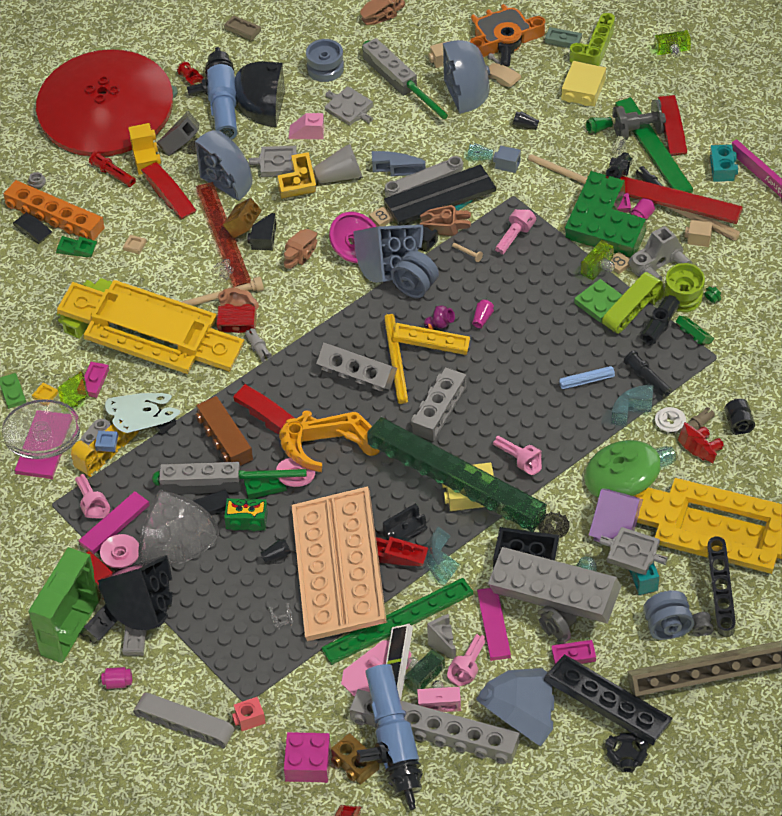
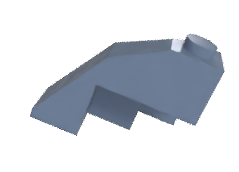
(521, 701)

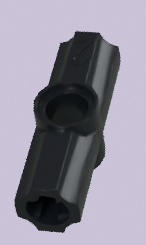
(619, 166)
(660, 319)

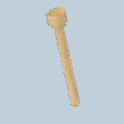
(568, 173)
(254, 285)

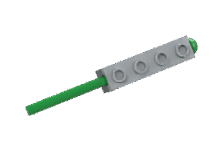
(396, 72)
(212, 477)

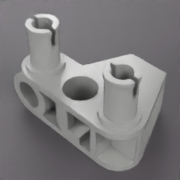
(659, 245)

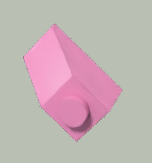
(308, 127)

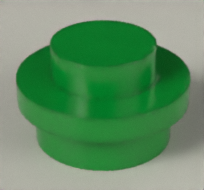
(713, 294)

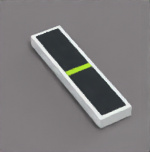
(398, 653)

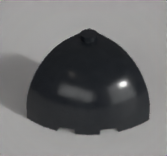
(261, 91)
(139, 593)

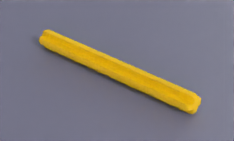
(396, 360)

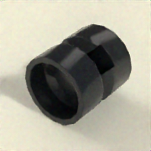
(739, 416)

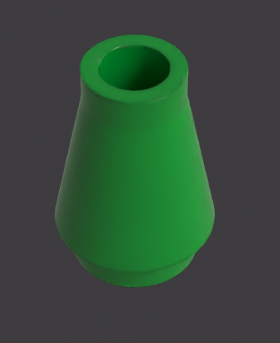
(597, 124)

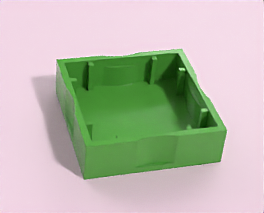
(64, 605)

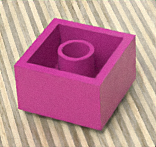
(307, 757)

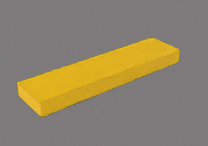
(431, 338)

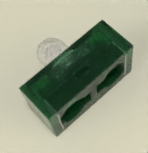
(423, 671)

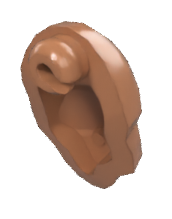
(236, 297)

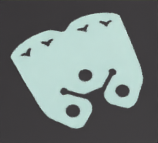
(131, 411)

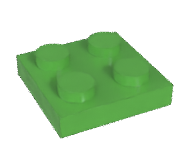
(597, 299)

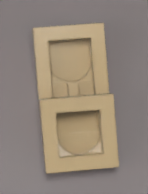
(503, 74)

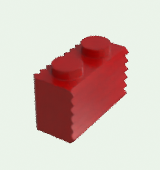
(236, 318)

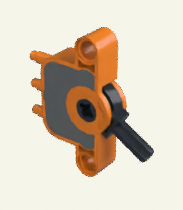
(505, 32)

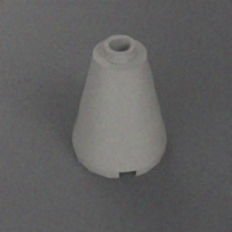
(338, 167)

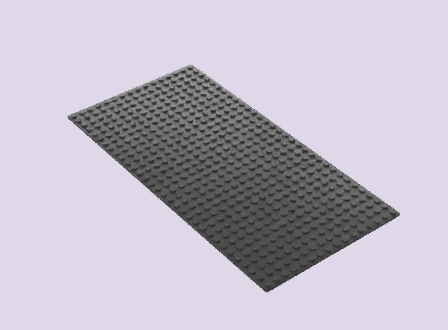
(510, 393)

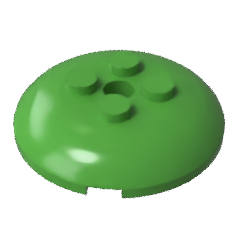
(623, 467)

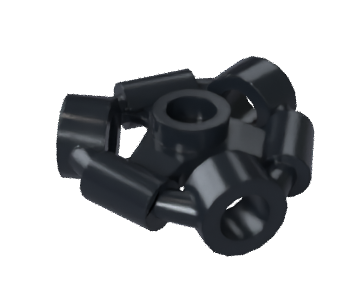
(626, 751)

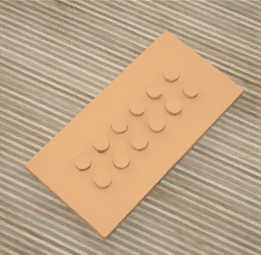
(338, 564)

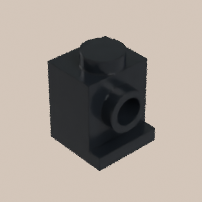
(430, 238)

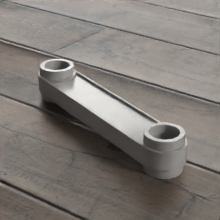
(438, 171)

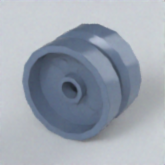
(324, 60)
(414, 274)
(668, 615)

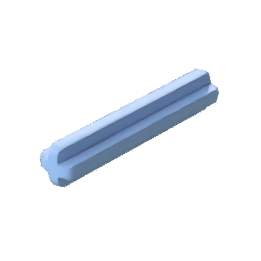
(586, 377)

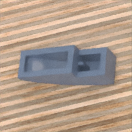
(396, 163)

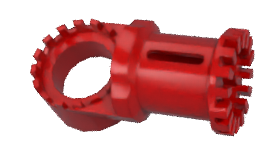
(189, 71)

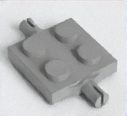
(349, 106)
(274, 160)
(633, 550)

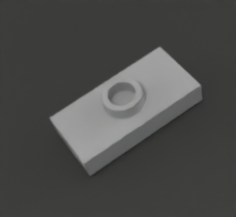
(134, 642)

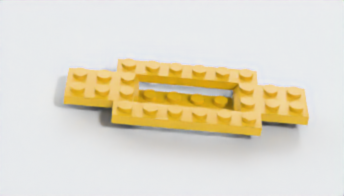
(155, 317)
(691, 528)

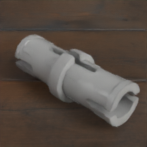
(258, 345)

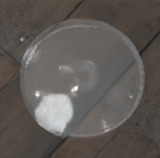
(41, 429)

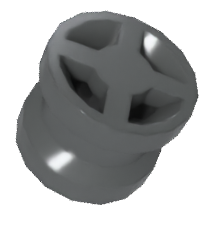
(702, 624)

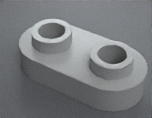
(93, 430)

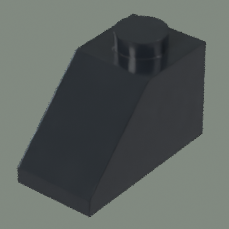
(263, 233)

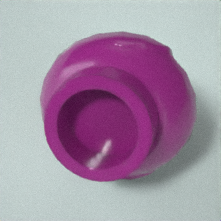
(441, 318)

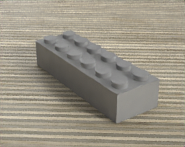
(554, 585)

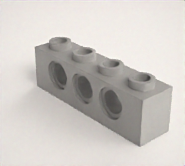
(384, 373)
(438, 404)

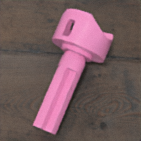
(519, 223)
(526, 457)
(93, 503)
(465, 665)

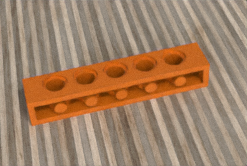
(53, 210)

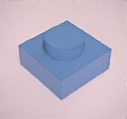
(106, 441)

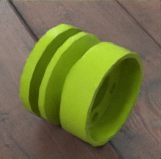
(686, 284)

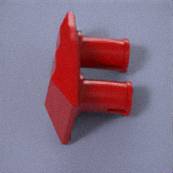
(696, 442)

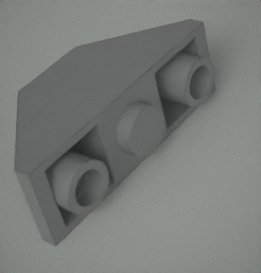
(179, 134)

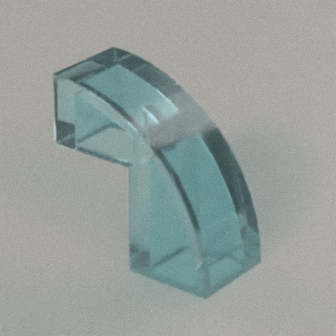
(634, 399)
(440, 563)

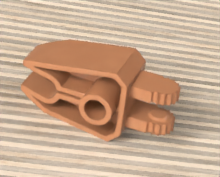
(380, 10)
(446, 220)
(300, 247)

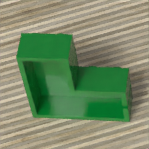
(597, 216)

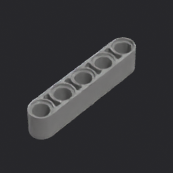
(184, 719)

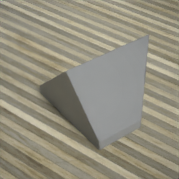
(441, 636)

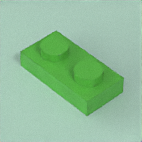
(12, 390)

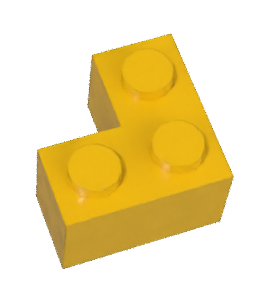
(143, 146)
(300, 181)

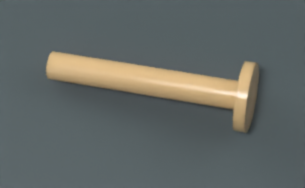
(478, 256)

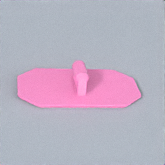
(355, 676)

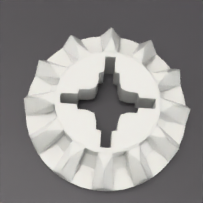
(674, 414)

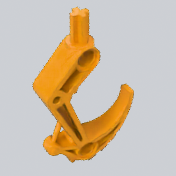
(307, 428)

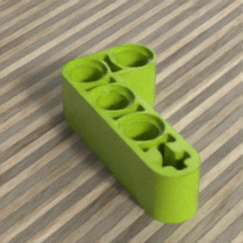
(595, 51)
(644, 290)

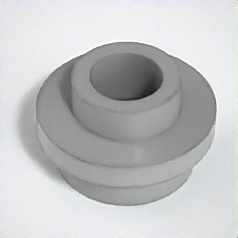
(36, 180)

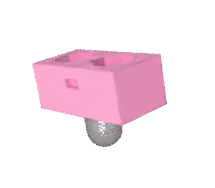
(440, 698)

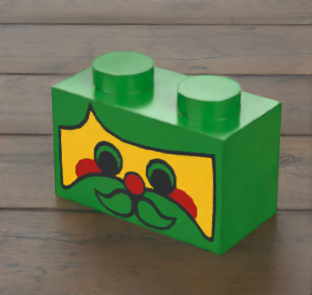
(246, 514)

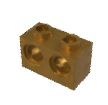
(242, 217)
(349, 763)

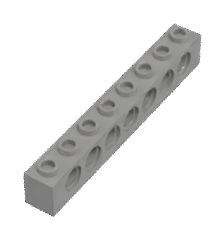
(446, 724)

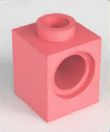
(246, 707)

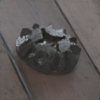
(562, 524)

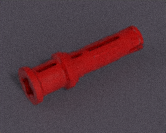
(106, 165)

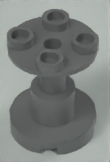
(631, 121)
(556, 623)

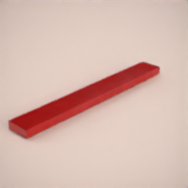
(682, 200)

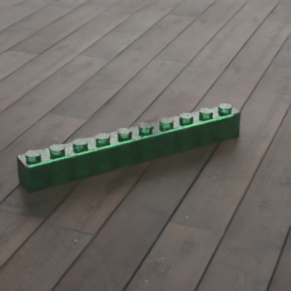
(457, 474)

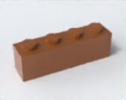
(223, 431)

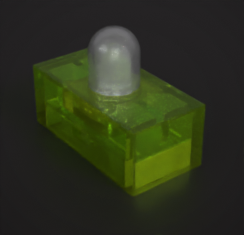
(672, 43)
(597, 260)

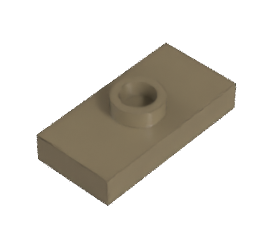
(242, 27)

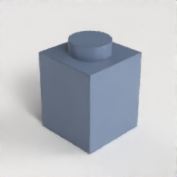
(507, 159)

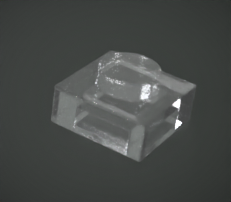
(619, 146)

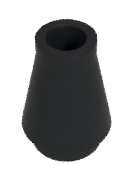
(524, 120)
(276, 551)

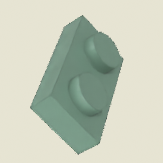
(562, 37)

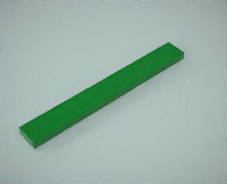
(657, 151)
(408, 614)

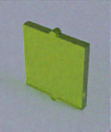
(73, 390)

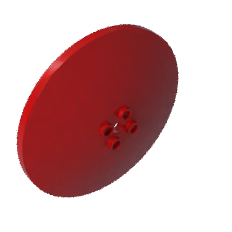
(86, 121)

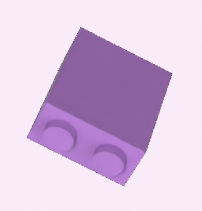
(613, 512)

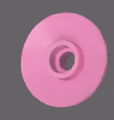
(289, 464)
(119, 545)

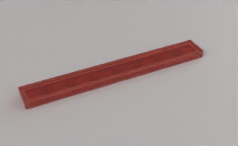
(225, 242)

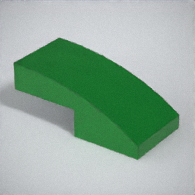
(82, 247)

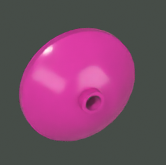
(342, 230)

